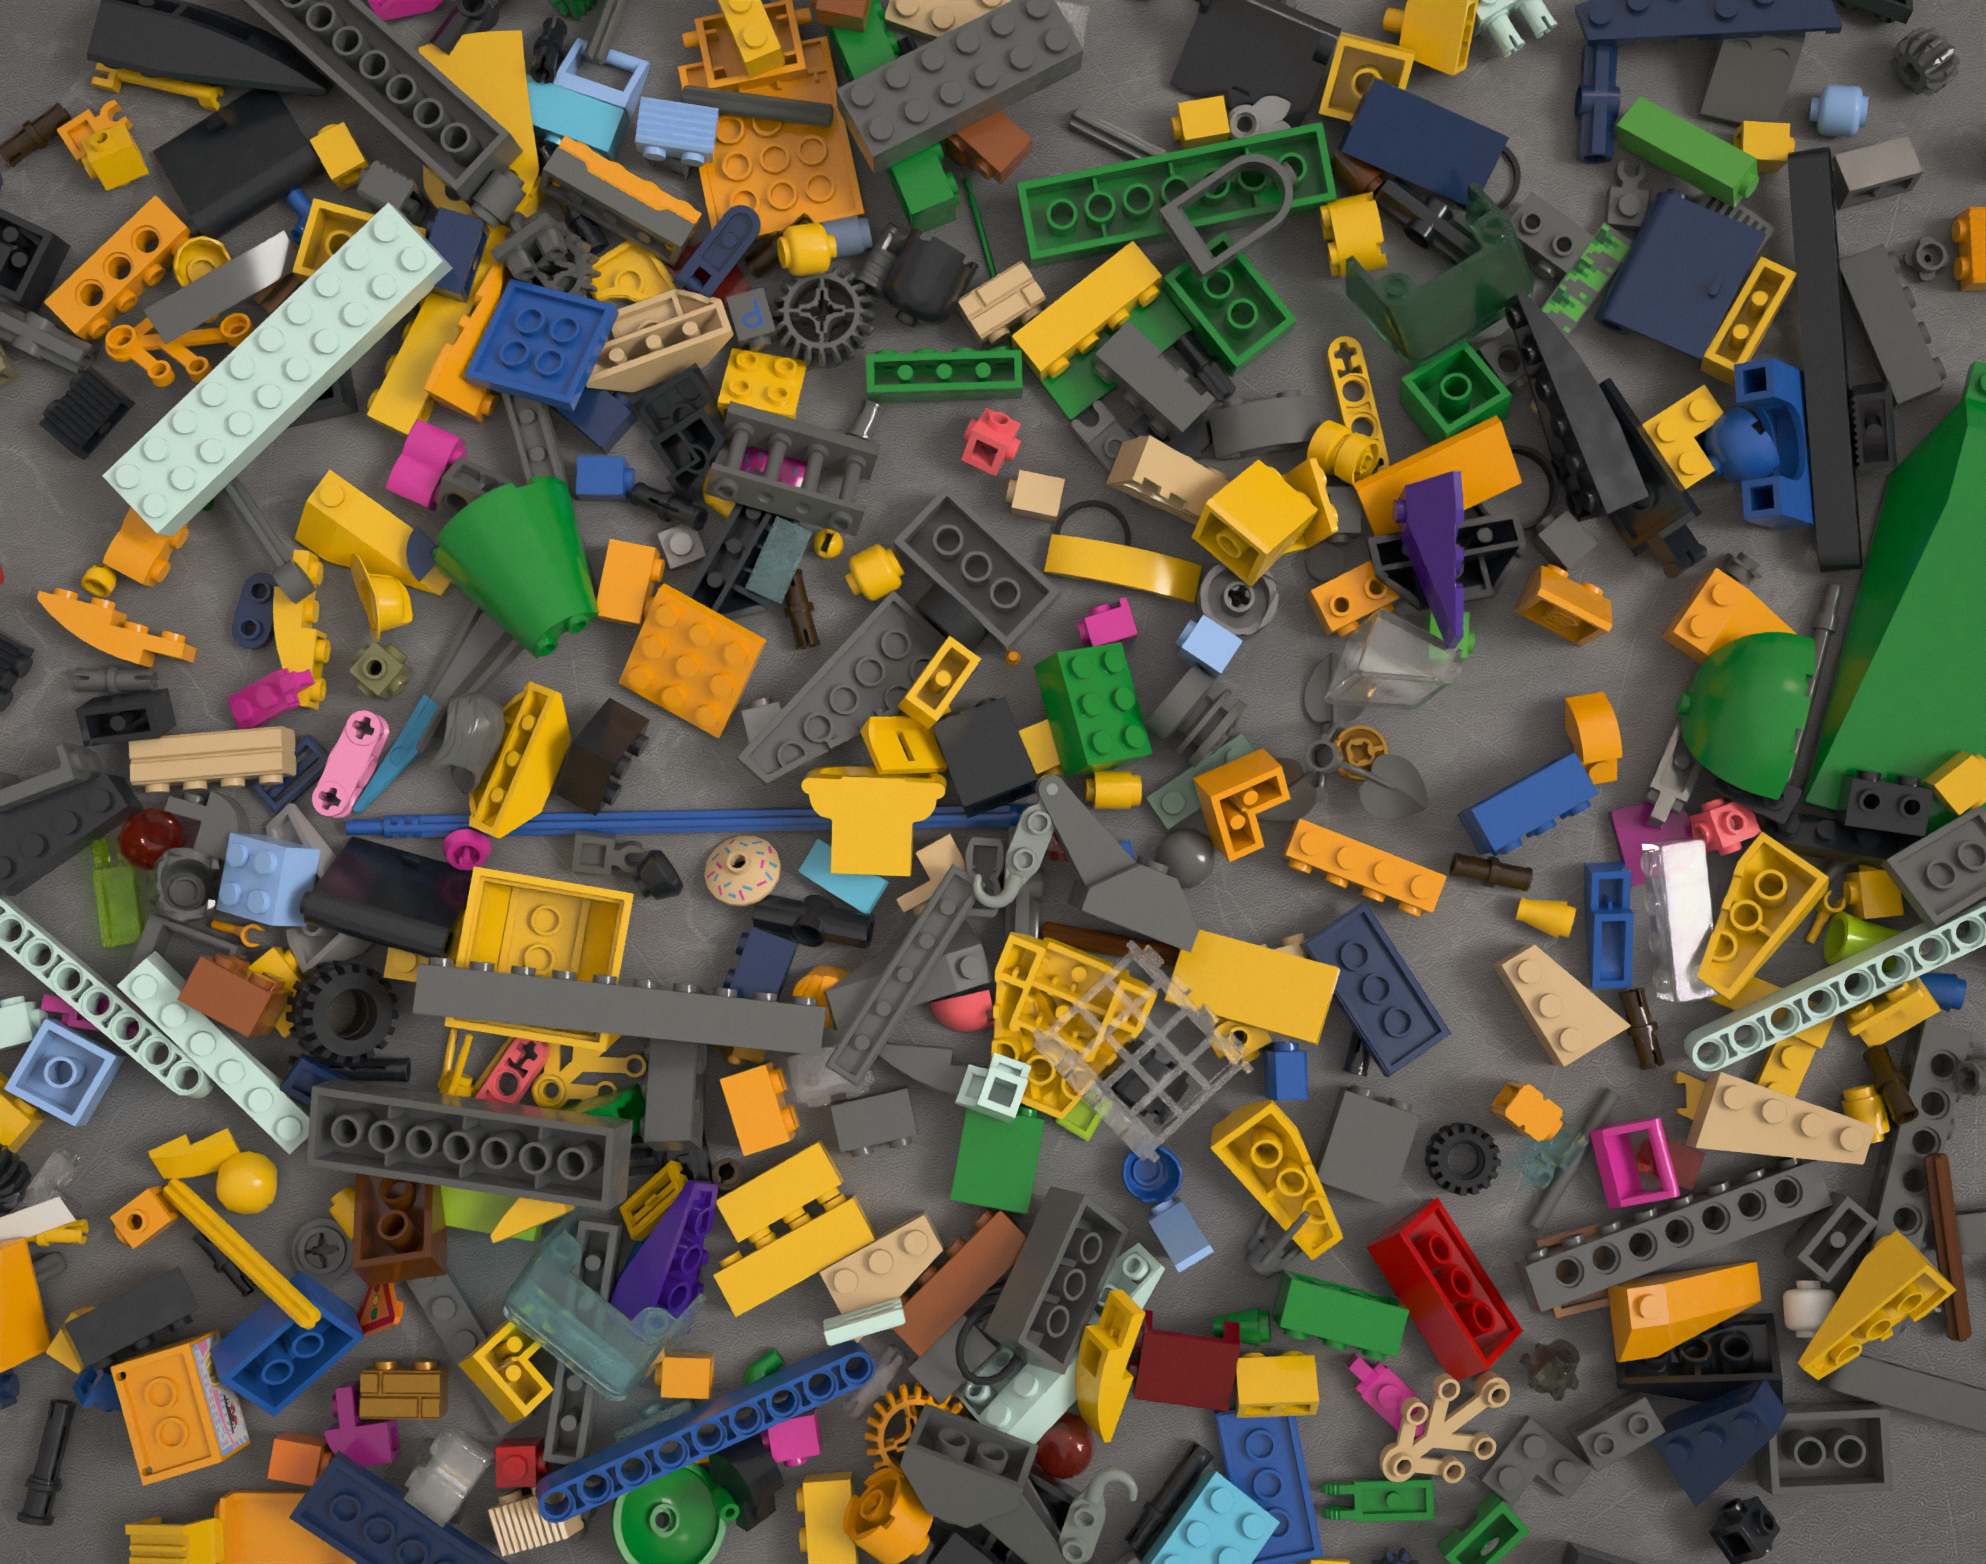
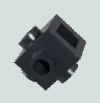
(1744, 1530)

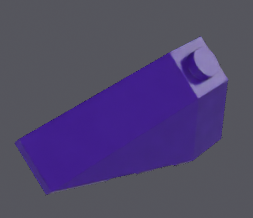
(1428, 528)
(670, 1259)

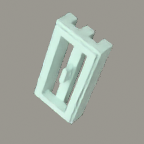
(864, 1321)

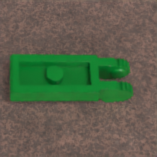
(1381, 1499)

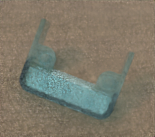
(583, 1326)

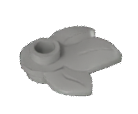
(1265, 116)

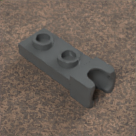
(1103, 439)

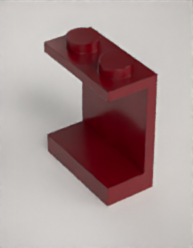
(1185, 1366)

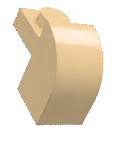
(936, 861)

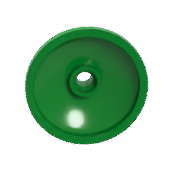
(691, 1524)

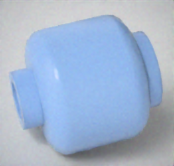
(1839, 110)

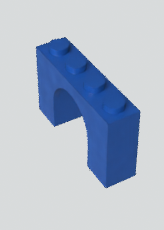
(1779, 399)

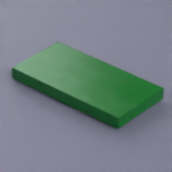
(1080, 385)

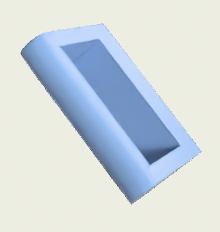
(625, 99)

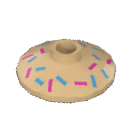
(744, 884)

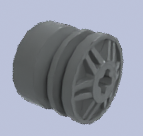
(1195, 715)

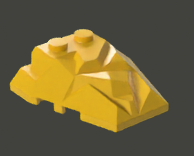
(1033, 988)

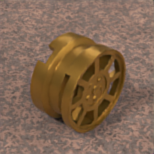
(1360, 748)

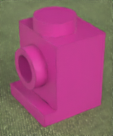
(1107, 625)

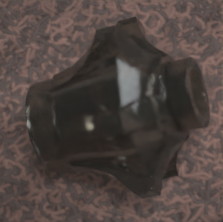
(1552, 1368)

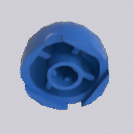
(1738, 449)

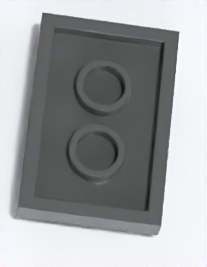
(1943, 869)

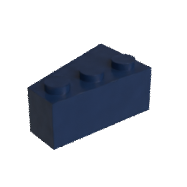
(1719, 1436)

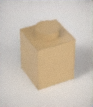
(1035, 496)

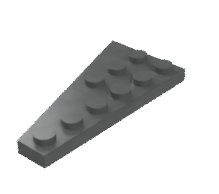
(856, 683)

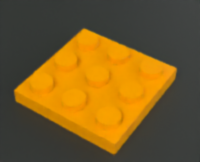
(692, 661)

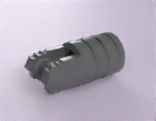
(879, 263)

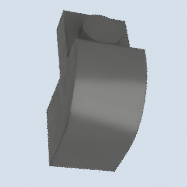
(218, 819)

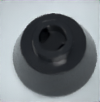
(658, 876)

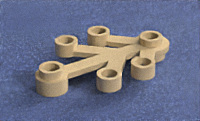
(1441, 1428)

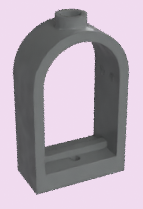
(1188, 239)

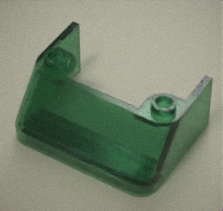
(1455, 305)

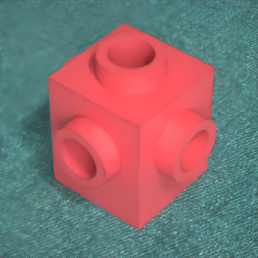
(991, 441)
(1724, 825)

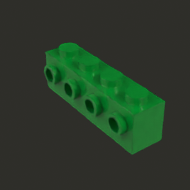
(944, 375)

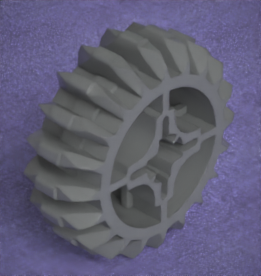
(837, 316)

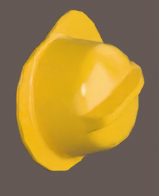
(382, 597)

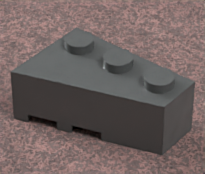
(1149, 382)

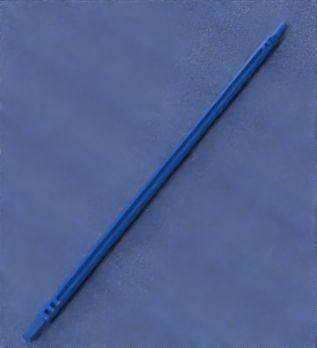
(667, 821)

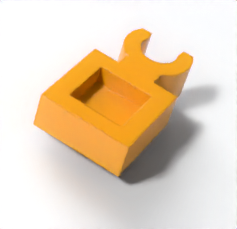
(87, 124)

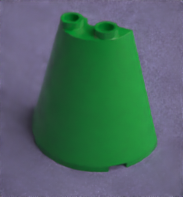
(521, 562)

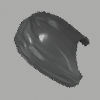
(471, 736)
(183, 886)

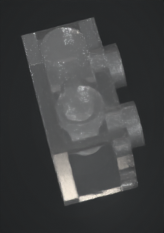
(816, 1082)

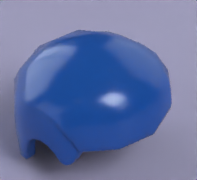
(1152, 1180)

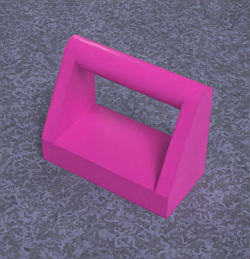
(1619, 1167)

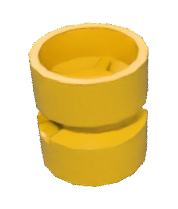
(1343, 452)

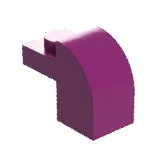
(361, 1439)

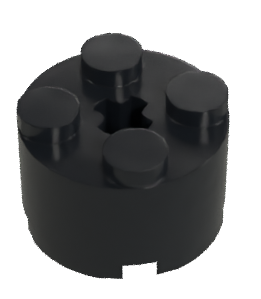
(1132, 1088)

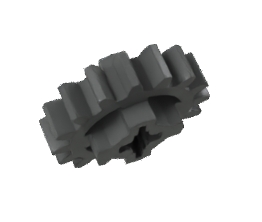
(577, 278)

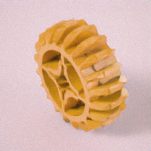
(907, 1402)

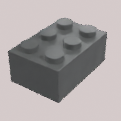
(1828, 1450)

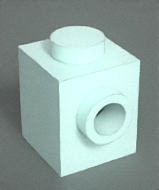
(19, 1021)

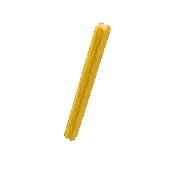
(242, 1254)

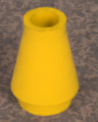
(1547, 915)

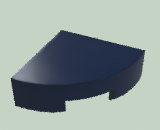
(420, 553)

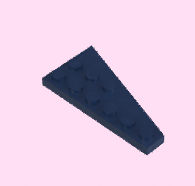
(1635, 20)

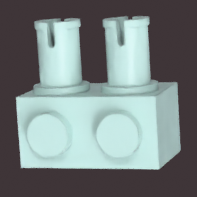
(1494, 15)

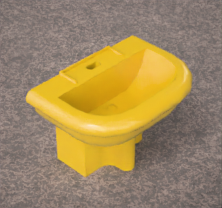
(872, 815)

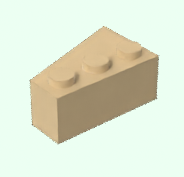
(1164, 478)
(1556, 1005)
(884, 1266)

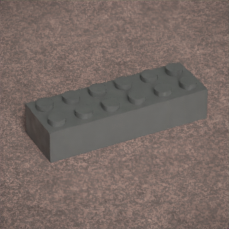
(958, 80)

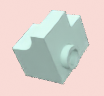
(995, 1089)

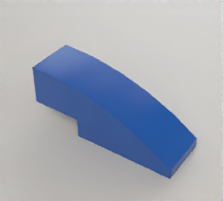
(1608, 924)

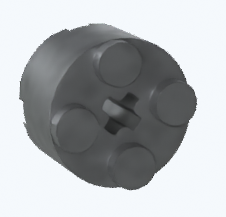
(1247, 619)

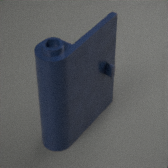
(1673, 268)

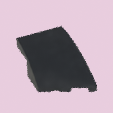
(685, 429)

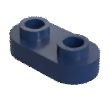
(255, 610)

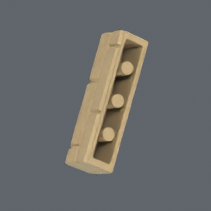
(213, 758)

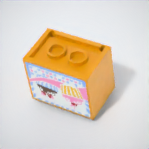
(179, 1408)

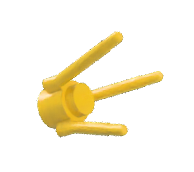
(459, 1083)

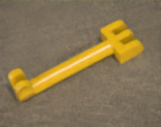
(204, 92)

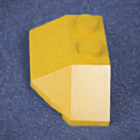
(524, 764)

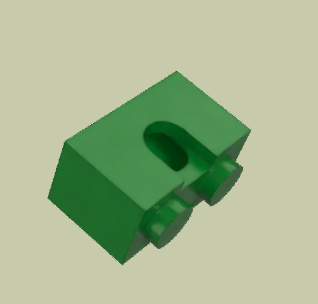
(1492, 1522)

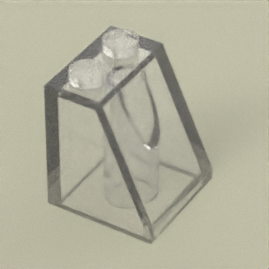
(1392, 665)

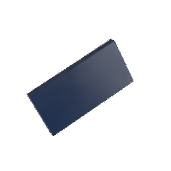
(1421, 141)
(1377, 989)

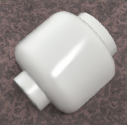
(1807, 1307)

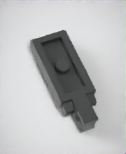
(1672, 780)

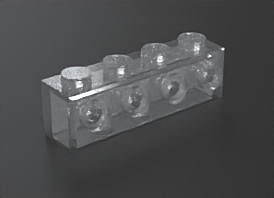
(1678, 915)

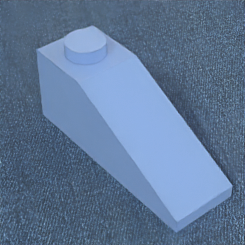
(1179, 1233)

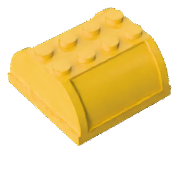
(545, 928)

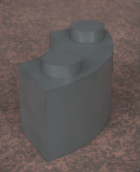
(1264, 425)

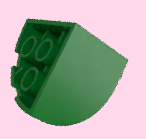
(1747, 709)

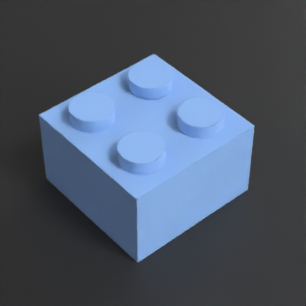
(267, 879)
(65, 1072)

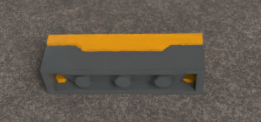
(619, 200)

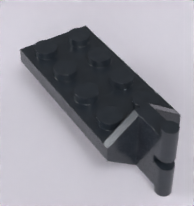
(1663, 515)

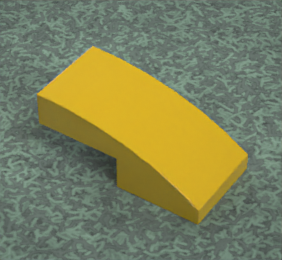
(186, 1160)

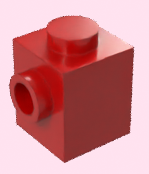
(520, 1462)

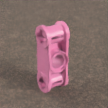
(350, 764)

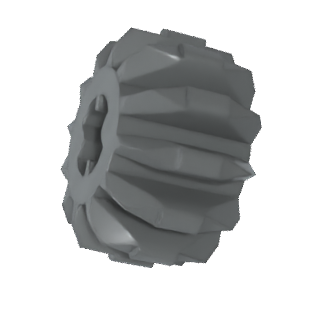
(1925, 61)

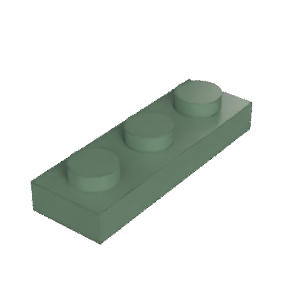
(1179, 796)

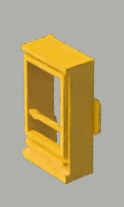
(176, 1543)

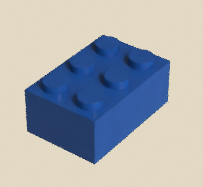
(1528, 806)
(275, 1358)

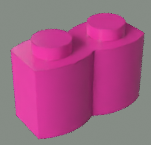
(423, 463)

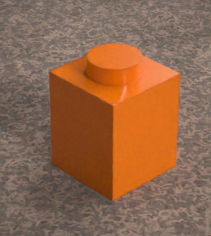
(298, 1458)

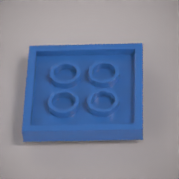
(541, 344)

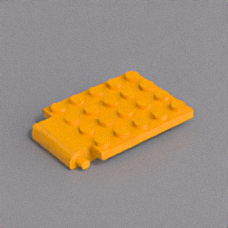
(774, 163)

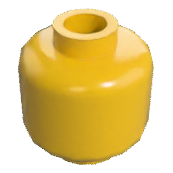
(806, 249)
(875, 572)

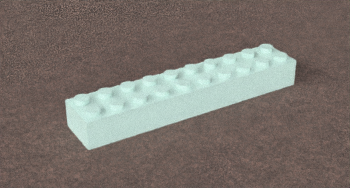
(278, 371)

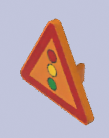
(379, 1309)

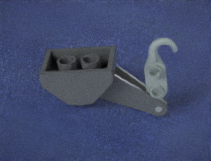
(1107, 877)
(981, 1477)

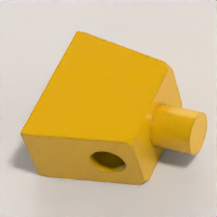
(1436, 30)

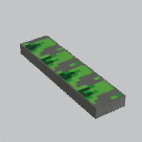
(1586, 278)

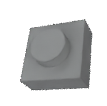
(682, 546)

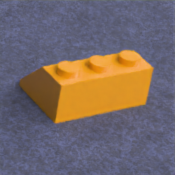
(22, 1314)

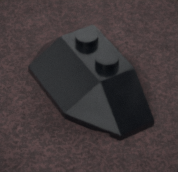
(1490, 553)
(730, 561)

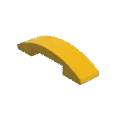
(1123, 567)

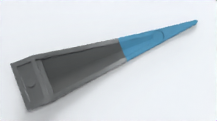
(470, 665)

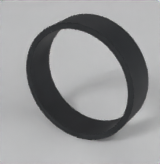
(1550, 473)

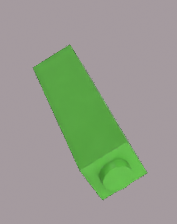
(1688, 152)

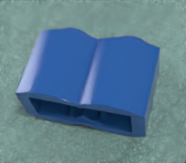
(1285, 1072)

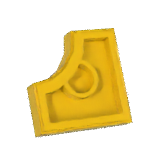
(630, 275)

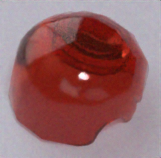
(148, 836)
(1066, 1447)

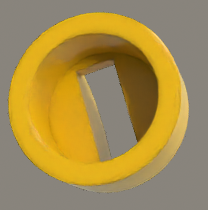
(835, 547)
(99, 580)

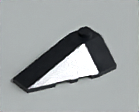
(1710, 1363)

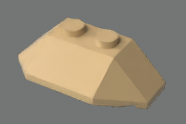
(660, 340)

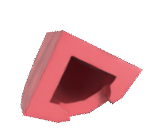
(965, 1012)

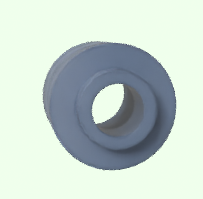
(850, 234)

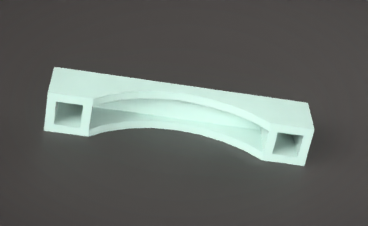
(155, 990)

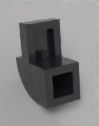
(752, 1478)

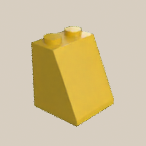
(1253, 521)

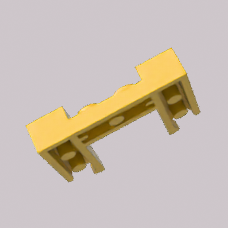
(1784, 1061)

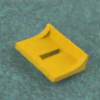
(887, 752)

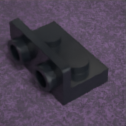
(1772, 809)

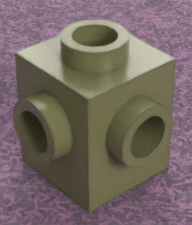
(391, 679)

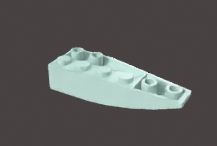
(1035, 1397)

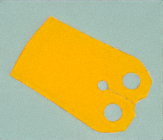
(493, 75)

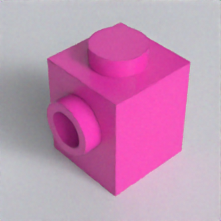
(794, 1439)

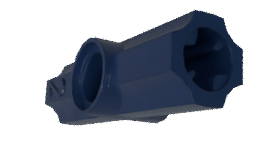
(1597, 103)

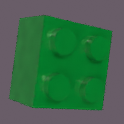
(1453, 394)

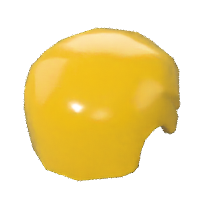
(198, 258)
(246, 1183)

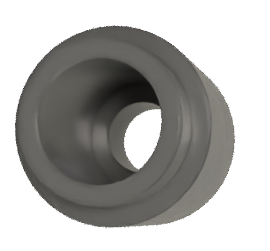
(498, 197)

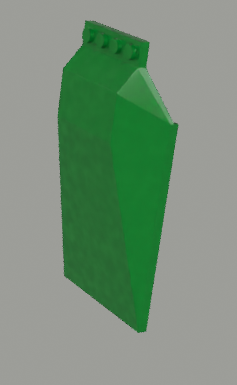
(1916, 634)

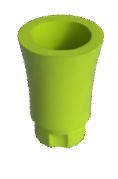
(1850, 935)

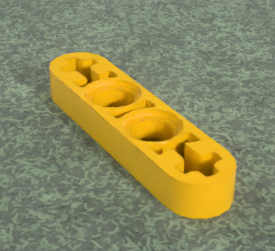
(1361, 409)

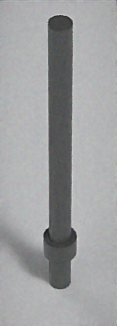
(1825, 625)

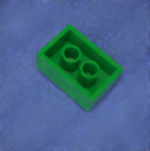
(1230, 309)
(1092, 709)
(1339, 1315)

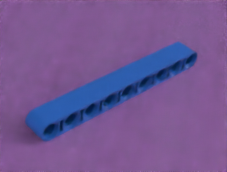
(694, 1447)

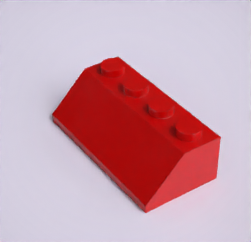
(1445, 1290)

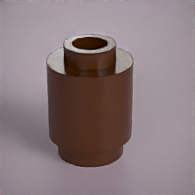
(1356, 174)

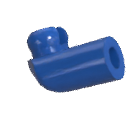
(301, 205)

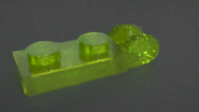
(116, 898)

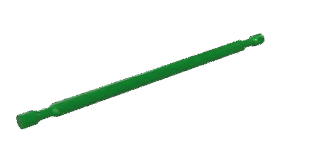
(982, 236)

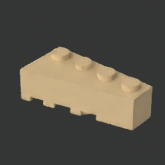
(1765, 1122)

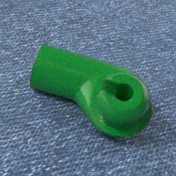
(763, 1366)
(725, 1504)

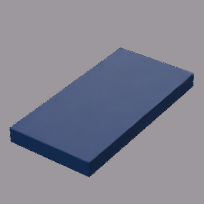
(1269, 1466)

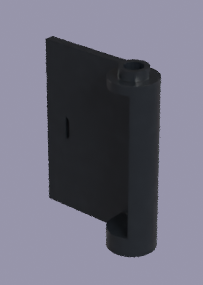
(1254, 53)
(238, 162)
(390, 898)

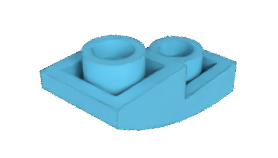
(855, 889)

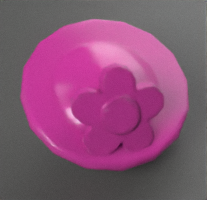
(466, 849)

